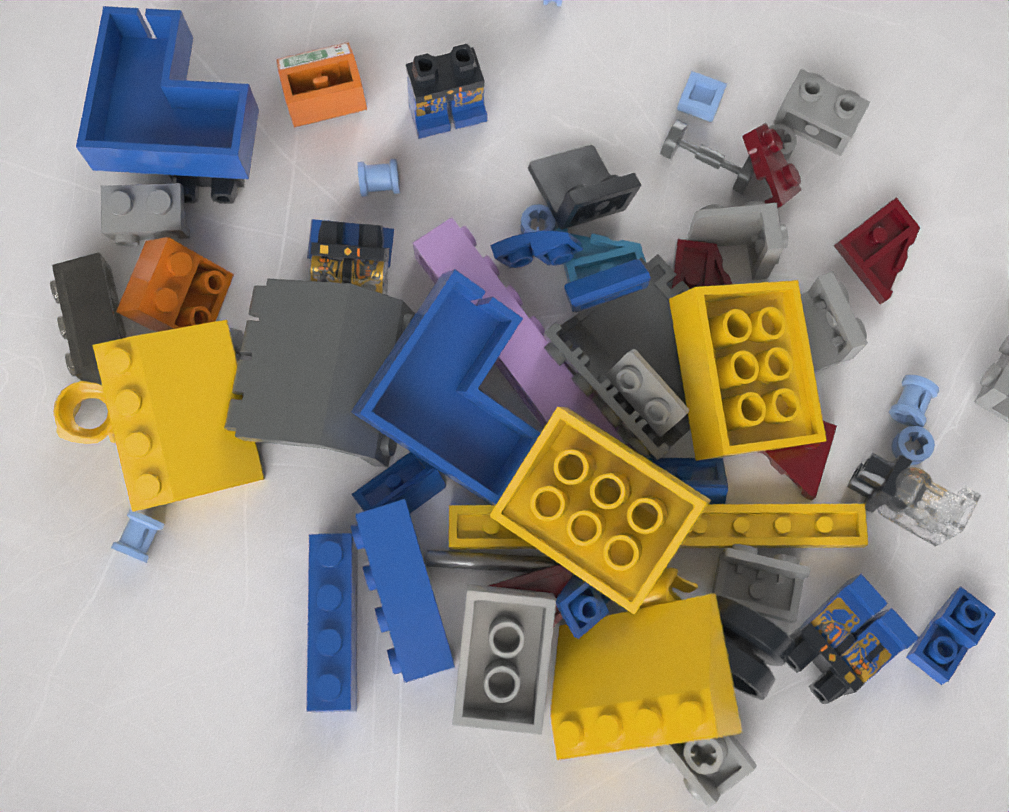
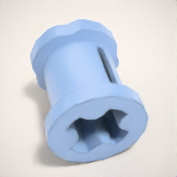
(378, 177)
(914, 400)
(138, 535)

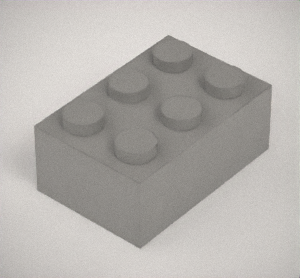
(504, 659)

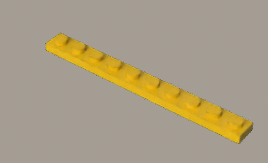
(716, 528)

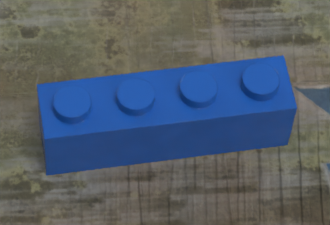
(404, 591)
(332, 623)

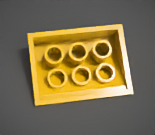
(746, 368)
(170, 413)
(599, 508)
(643, 681)

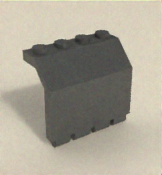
(607, 332)
(312, 364)

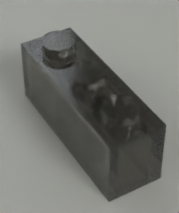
(88, 311)

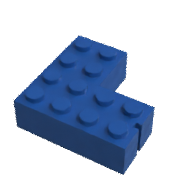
(147, 114)
(431, 396)

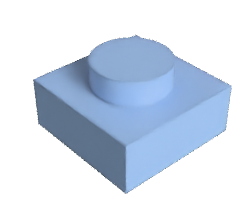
(701, 96)

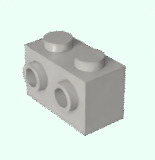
(822, 111)

